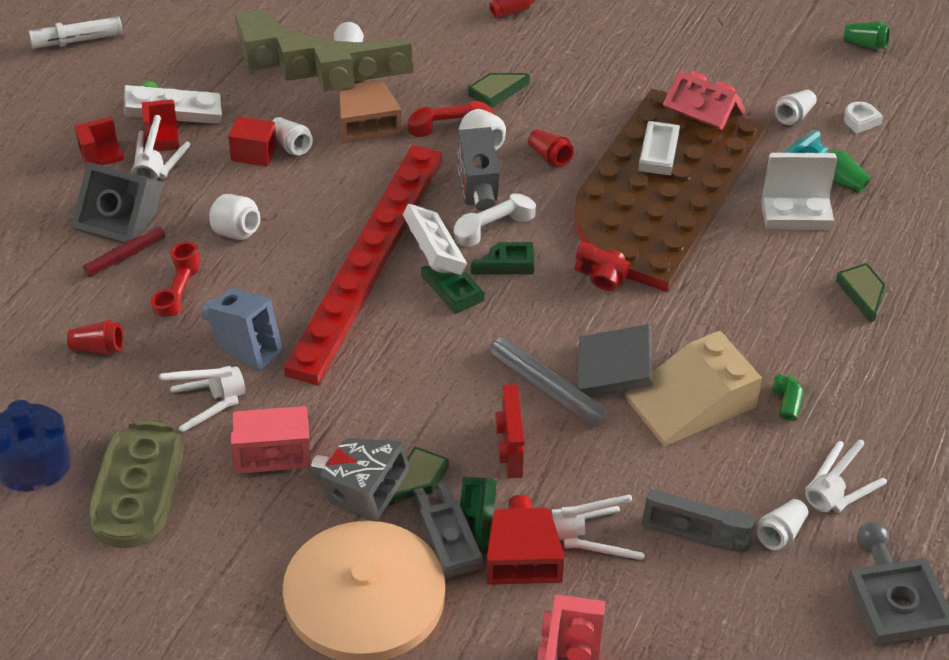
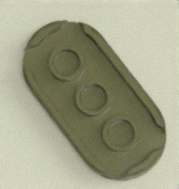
(135, 484)

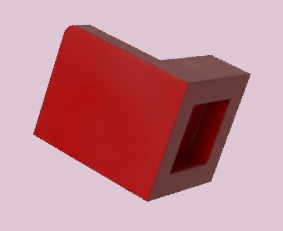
(167, 135)
(252, 141)
(98, 142)

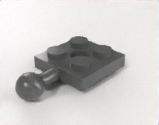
(910, 579)

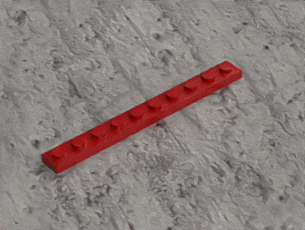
(362, 267)

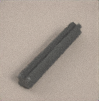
(549, 381)

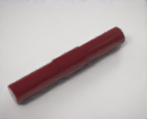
(124, 251)

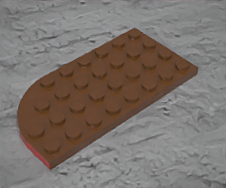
(661, 216)

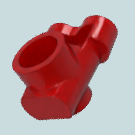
(606, 267)

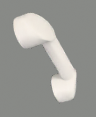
(468, 227)

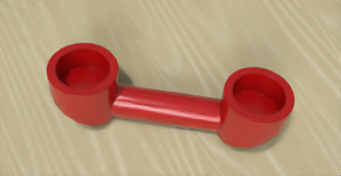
(421, 120)
(186, 263)

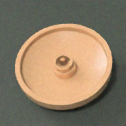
(364, 591)

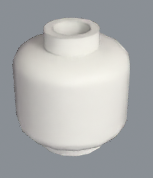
(482, 118)
(234, 216)

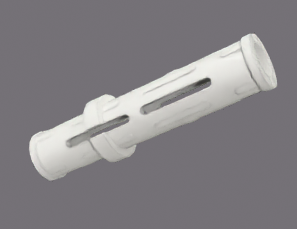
(75, 32)

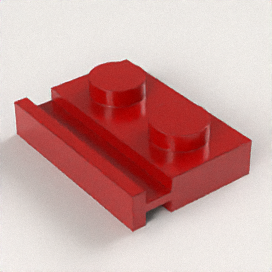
(510, 425)

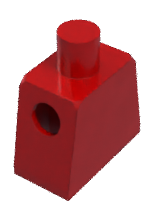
(524, 545)

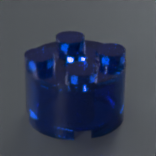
(32, 446)

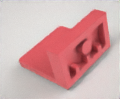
(703, 100)
(270, 440)
(572, 629)

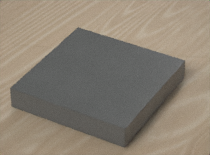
(615, 360)

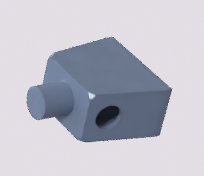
(244, 326)

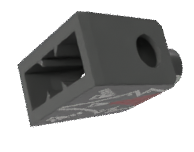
(478, 182)
(362, 474)

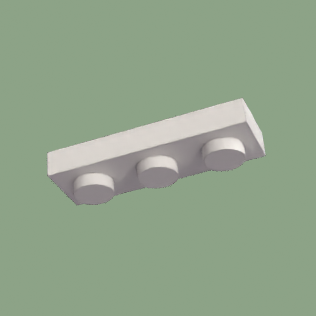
(189, 105)
(434, 240)

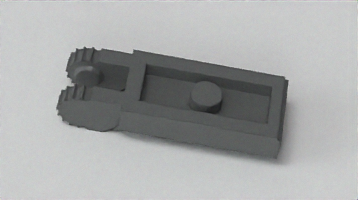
(698, 521)
(448, 532)

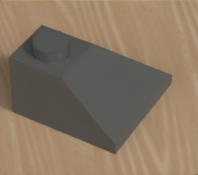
(115, 202)

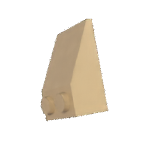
(697, 389)

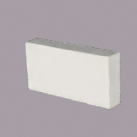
(659, 148)

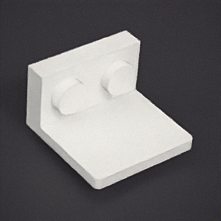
(798, 191)

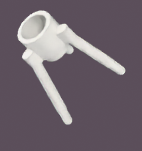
(150, 162)
(223, 383)
(828, 489)
(571, 523)

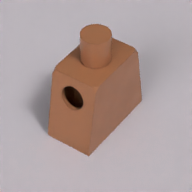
(368, 112)

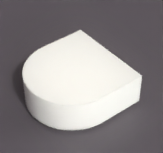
(862, 116)

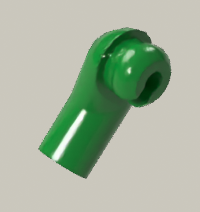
(792, 396)

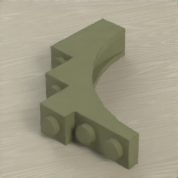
(304, 56)

